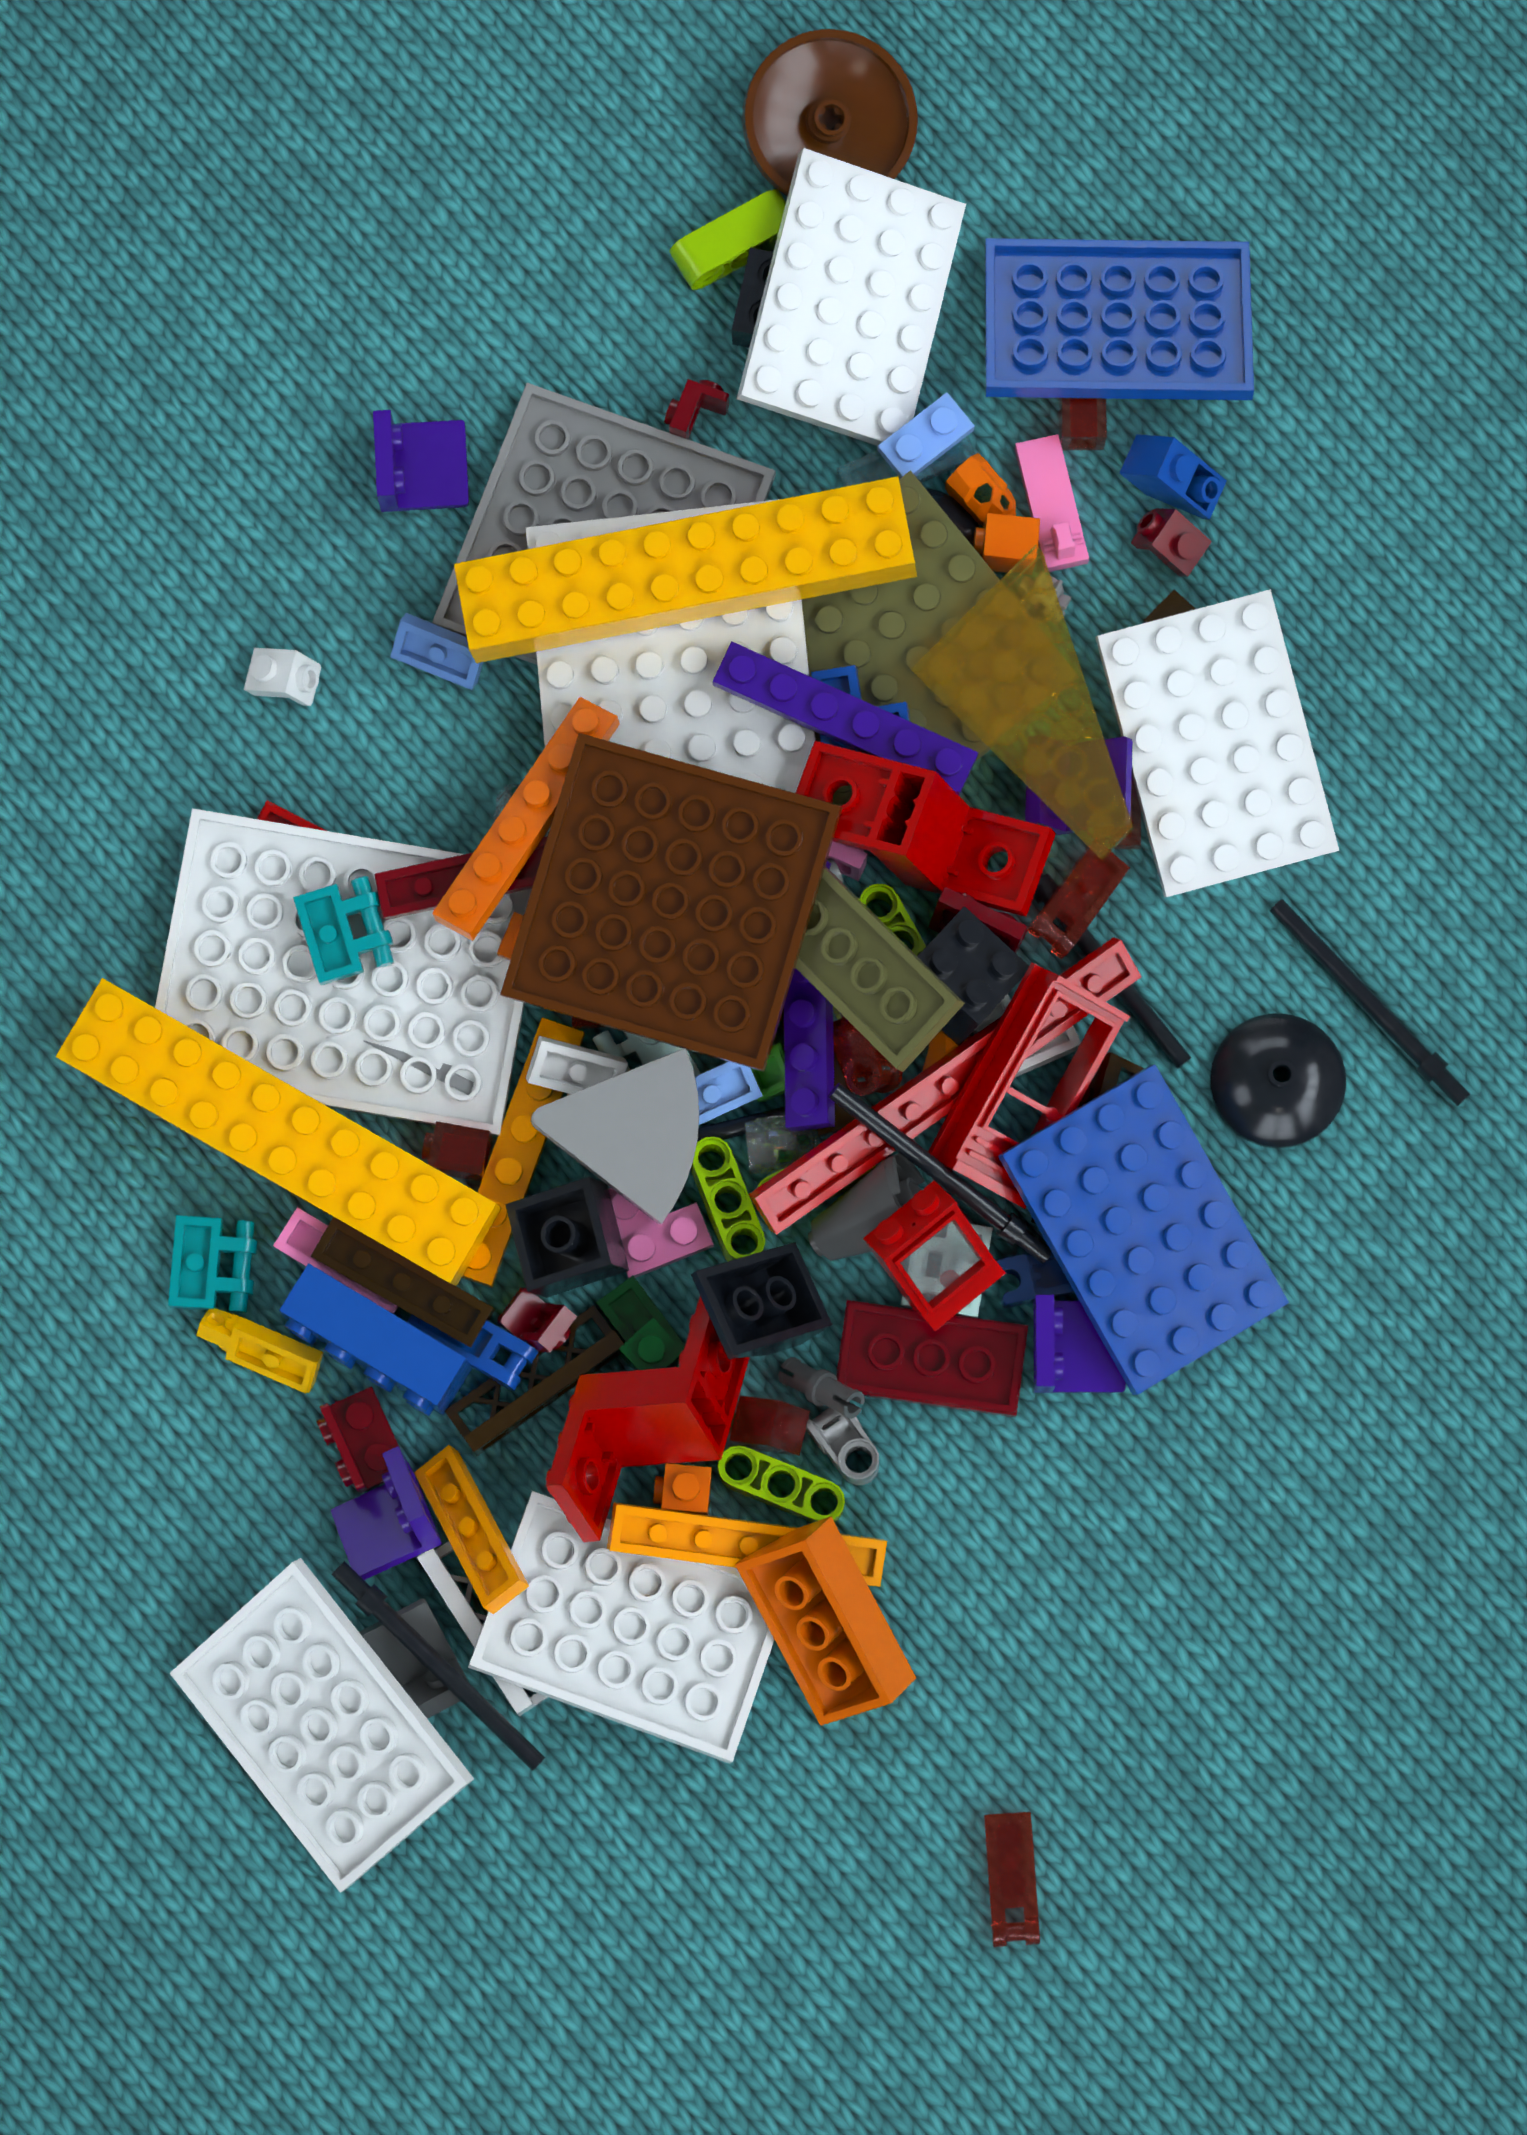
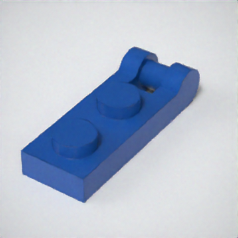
(485, 1349)

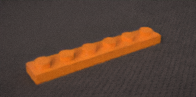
(519, 825)

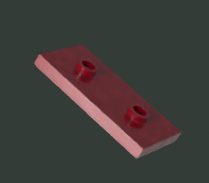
(959, 1366)

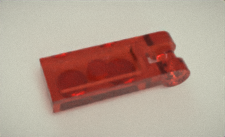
(1078, 900)
(1011, 1877)

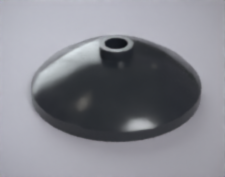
(1271, 1110)

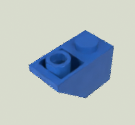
(1173, 475)

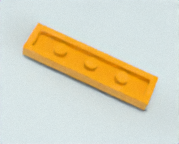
(471, 1529)

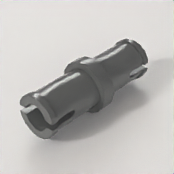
(821, 1387)

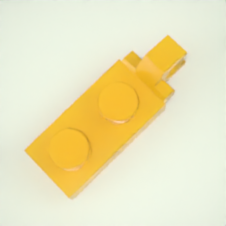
(262, 1349)

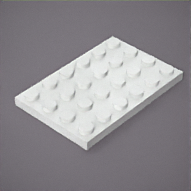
(851, 299)
(1217, 743)
(628, 1635)
(321, 1725)

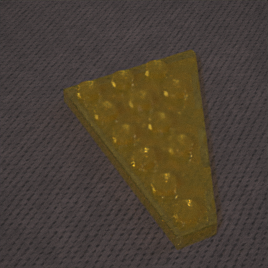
(1023, 694)

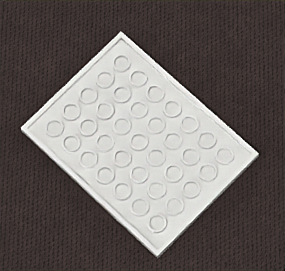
(664, 678)
(248, 981)

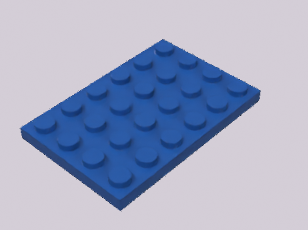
(1118, 319)
(1143, 1229)

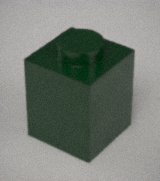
(651, 1348)

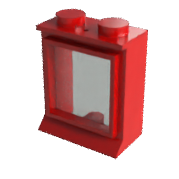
(934, 1255)

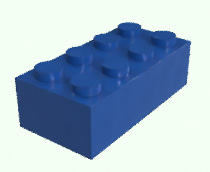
(375, 1339)

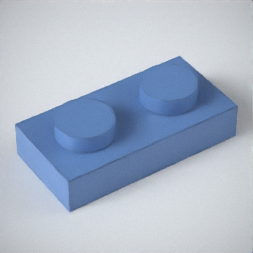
(435, 651)

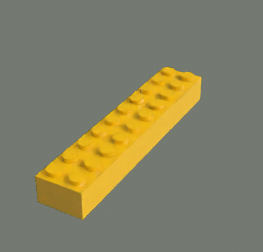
(685, 570)
(278, 1132)

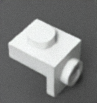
(283, 675)

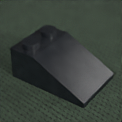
(762, 1302)

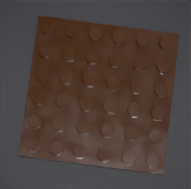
(671, 901)

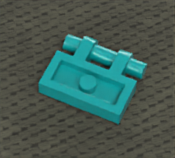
(330, 934)
(197, 1264)

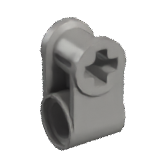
(842, 1440)

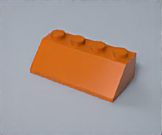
(826, 1622)

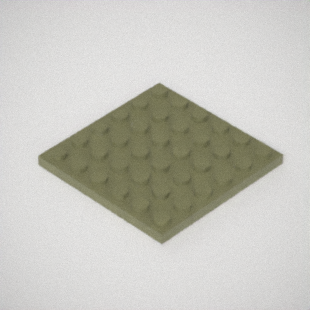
(897, 622)

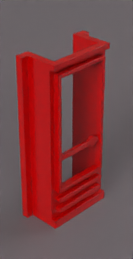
(965, 1138)

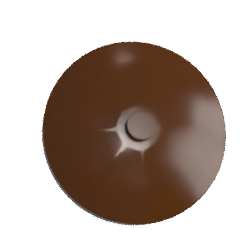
(832, 98)

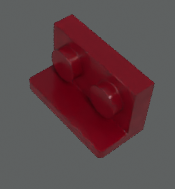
(1000, 923)
(361, 1437)

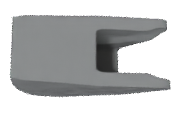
(632, 1131)

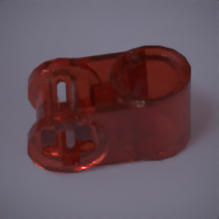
(862, 1060)

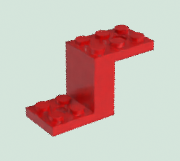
(926, 829)
(643, 1421)

